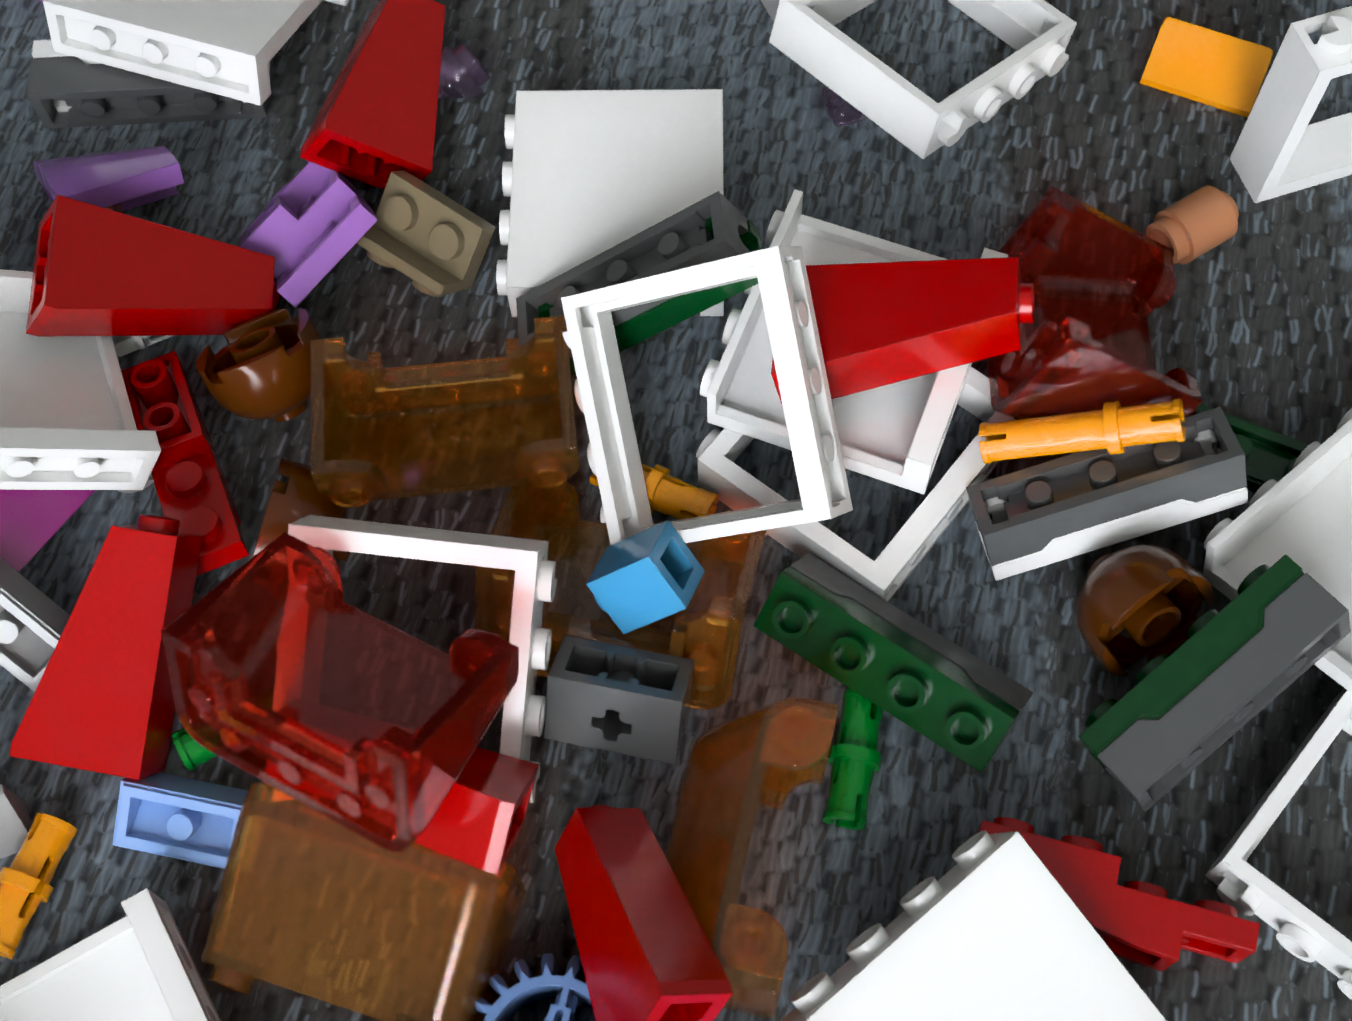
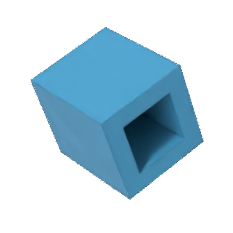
(645, 577)

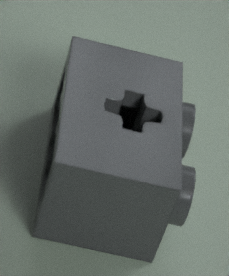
(618, 699)

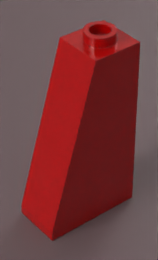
(384, 97)
(139, 278)
(914, 317)
(108, 682)
(483, 811)
(634, 923)

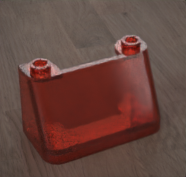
(1090, 317)
(331, 697)

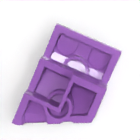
(112, 177)
(309, 228)

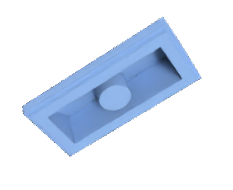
(178, 818)

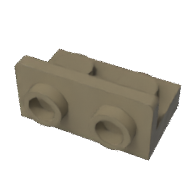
(427, 236)

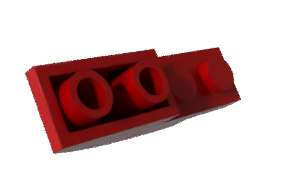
(188, 468)
(1137, 917)

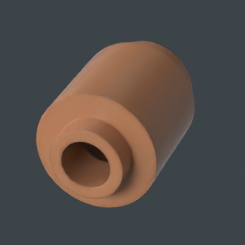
(1195, 224)

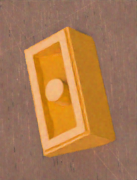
(1207, 66)

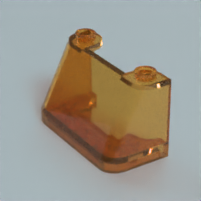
(444, 422)
(706, 631)
(727, 776)
(355, 921)

